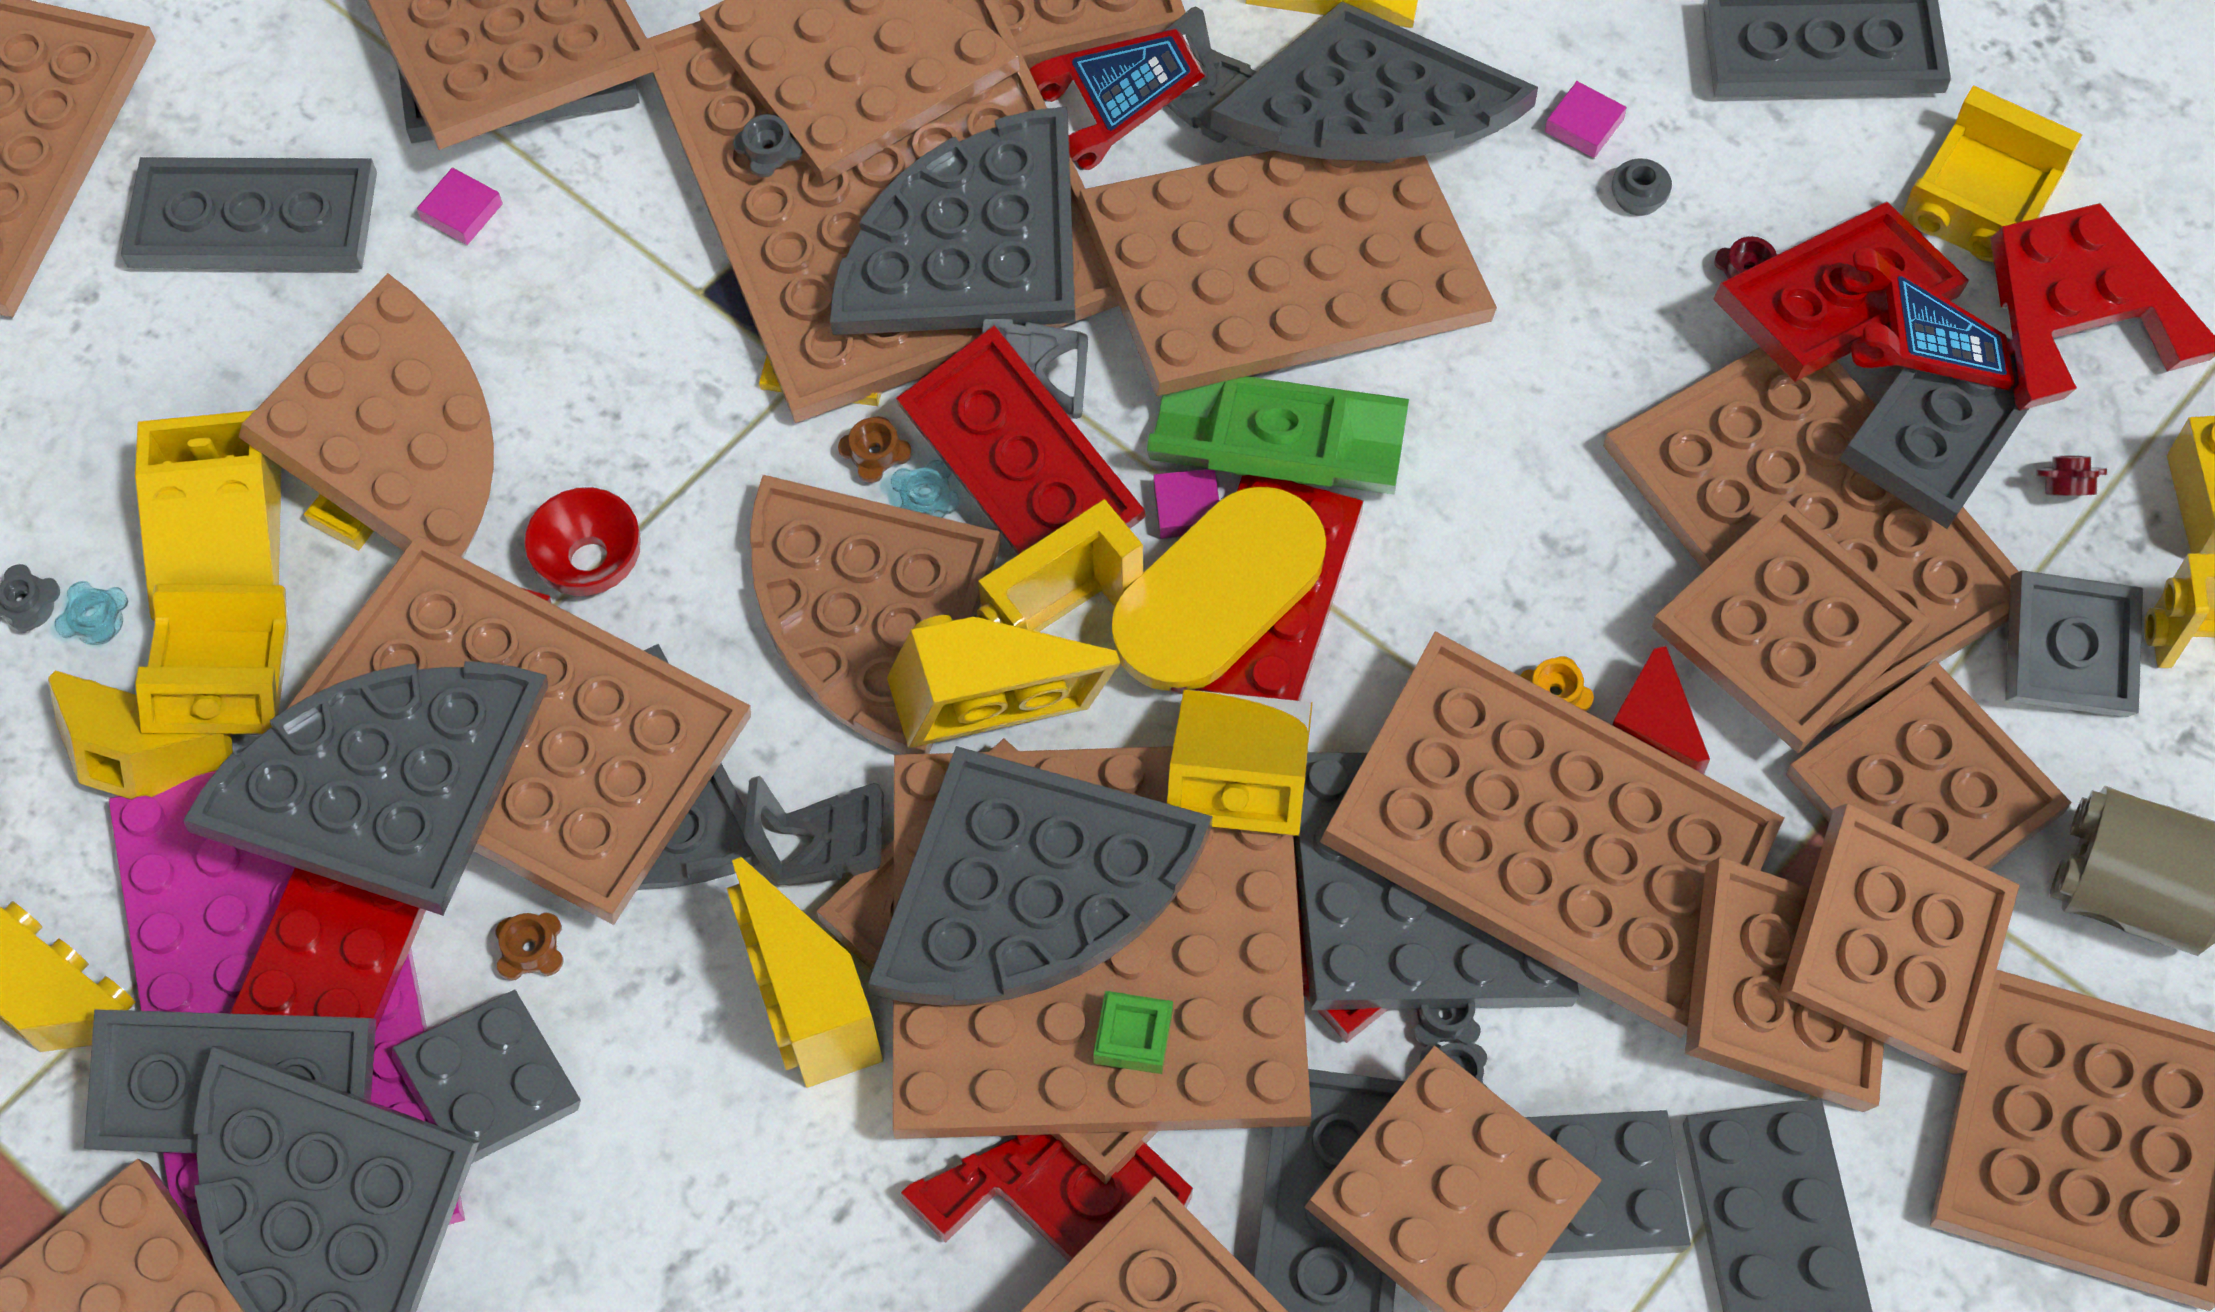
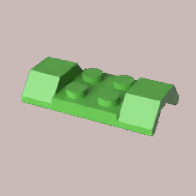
(1284, 432)

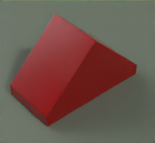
(1661, 715)

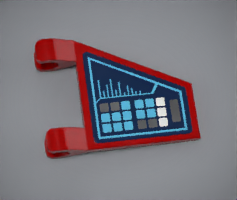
(1120, 85)
(1925, 328)

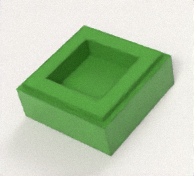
(1133, 1032)

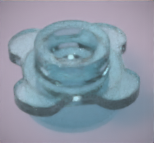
(933, 476)
(101, 625)

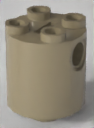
(2141, 870)

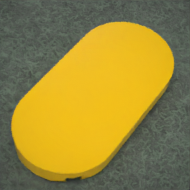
(1218, 589)

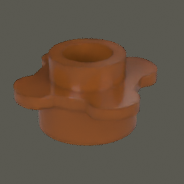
(874, 433)
(520, 929)

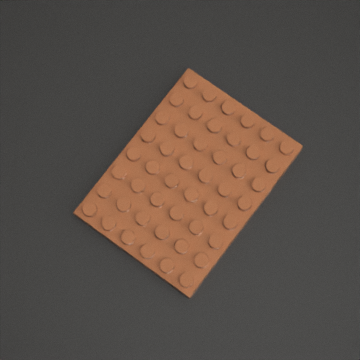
(793, 230)

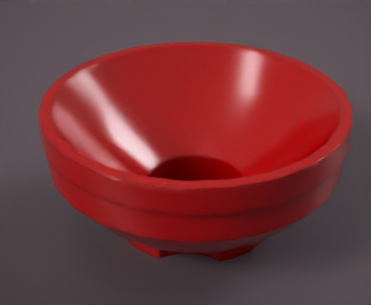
(577, 520)

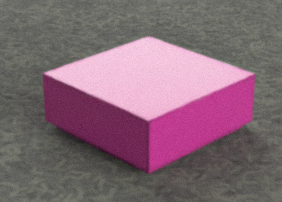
(1585, 119)
(459, 206)
(1183, 499)

